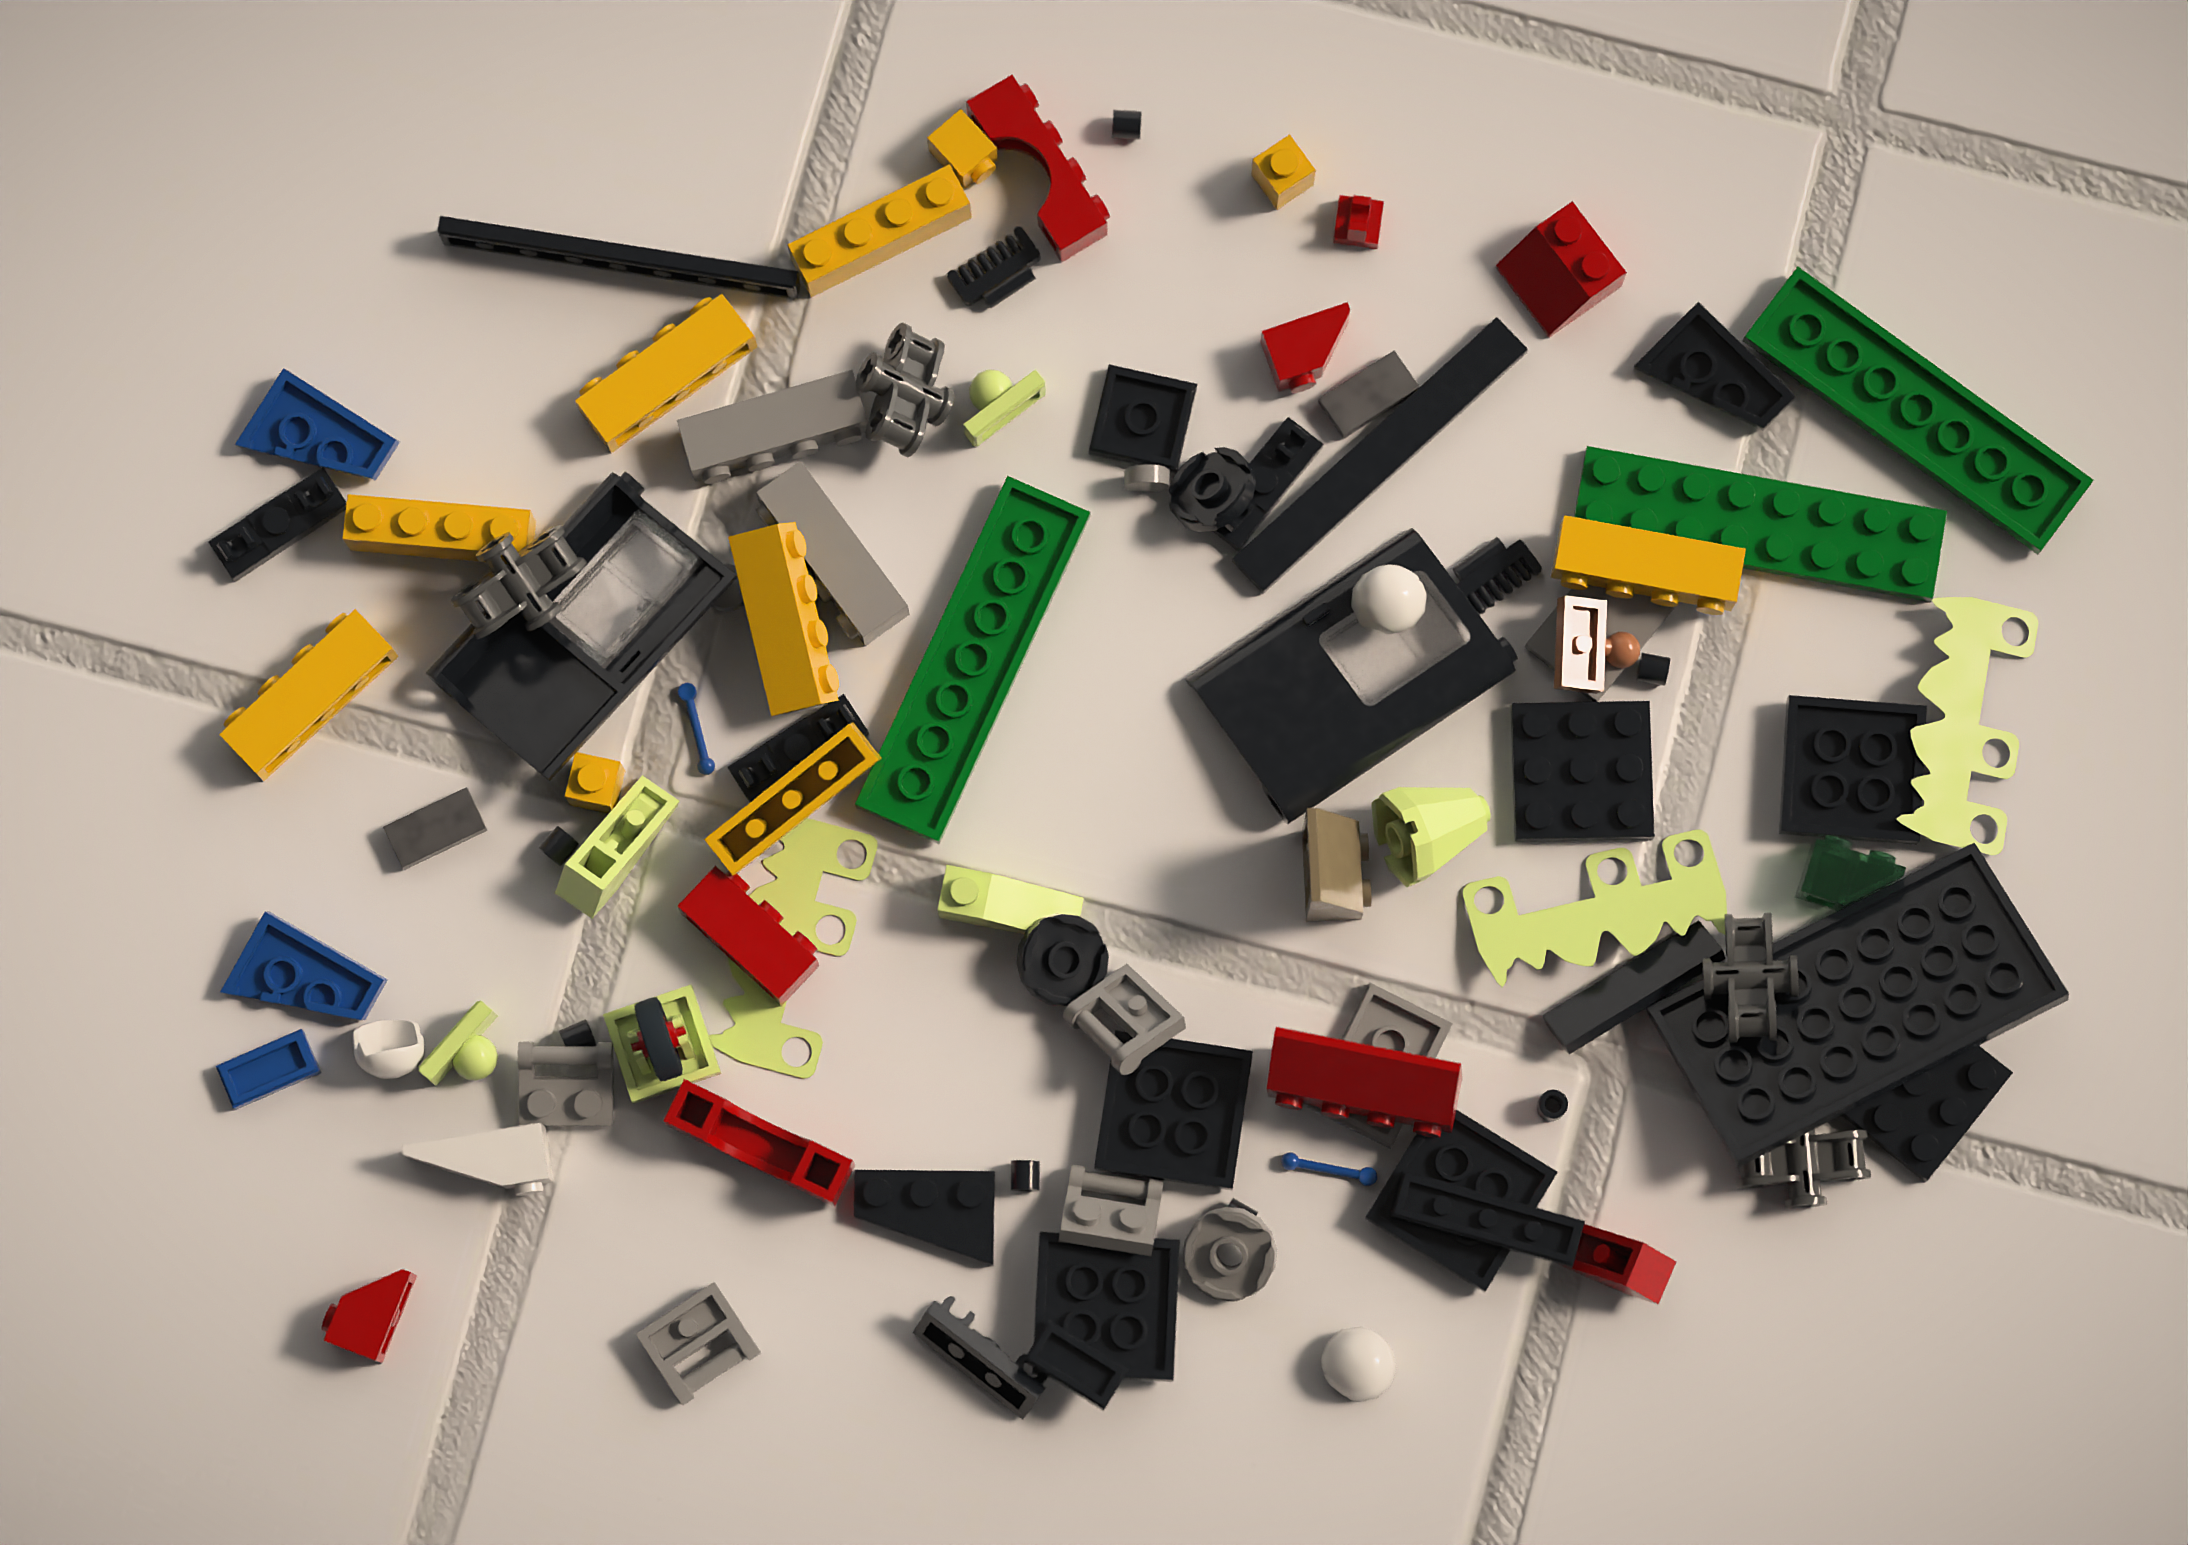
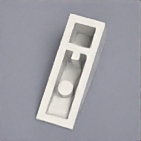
(502, 1157)

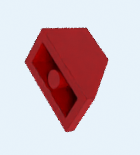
(1303, 347)
(1622, 1264)
(369, 1315)

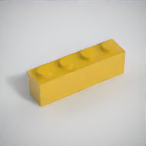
(880, 230)
(665, 372)
(431, 527)
(1648, 565)
(784, 618)
(308, 693)
(793, 798)

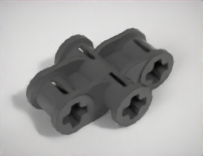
(905, 389)
(505, 592)
(1750, 977)
(1812, 1157)

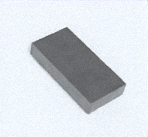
(1368, 394)
(435, 828)

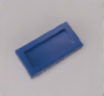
(268, 1069)

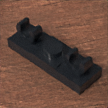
(1275, 471)
(278, 524)
(786, 750)
(979, 1358)

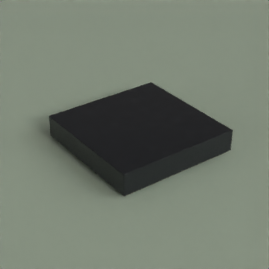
(1142, 418)

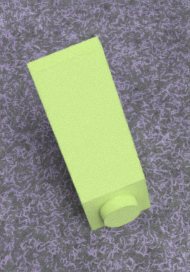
(615, 847)
(1000, 901)

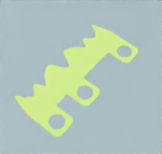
(1956, 743)
(808, 852)
(1625, 910)

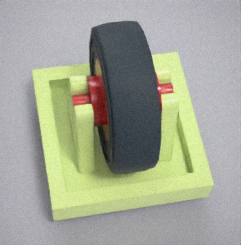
(662, 1043)

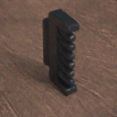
(1001, 280)
(1489, 564)

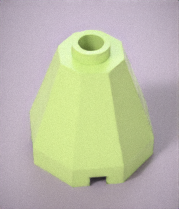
(1426, 827)

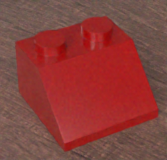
(1561, 269)

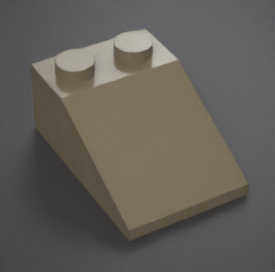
(1333, 867)

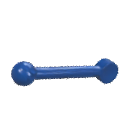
(687, 693)
(1366, 1176)

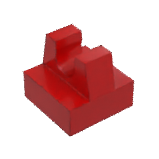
(1358, 221)

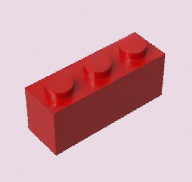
(750, 934)

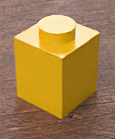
(964, 148)
(1283, 172)
(594, 783)

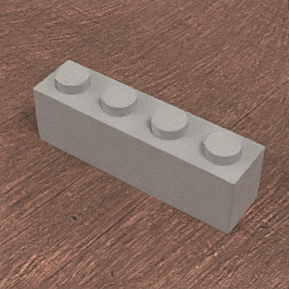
(773, 427)
(834, 555)

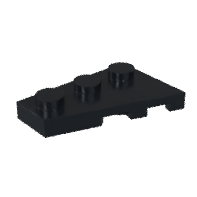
(1716, 369)
(932, 1206)

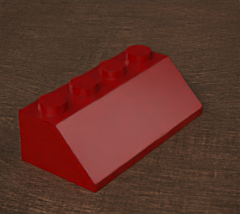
(1363, 1081)

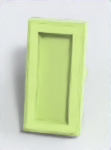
(999, 402)
(464, 1048)

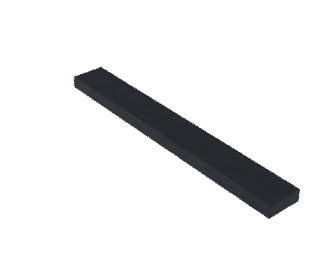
(619, 257)
(1379, 455)

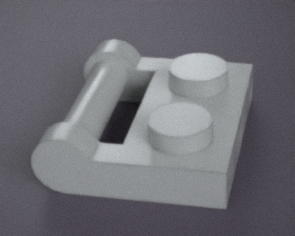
(1135, 1008)
(566, 1099)
(1109, 1222)
(689, 1330)

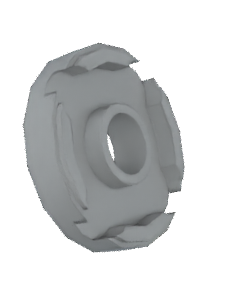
(1245, 1232)

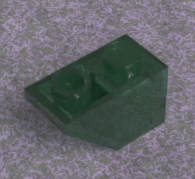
(1840, 876)

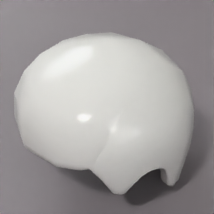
(1389, 599)
(388, 1047)
(1358, 1363)

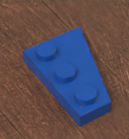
(315, 429)
(303, 972)

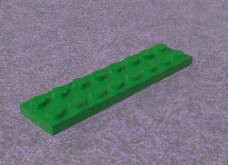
(1918, 410)
(1779, 523)
(973, 659)

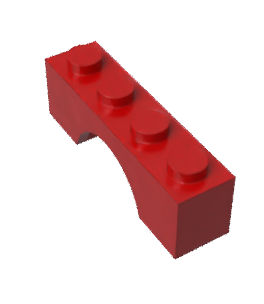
(1009, 119)
(759, 1143)

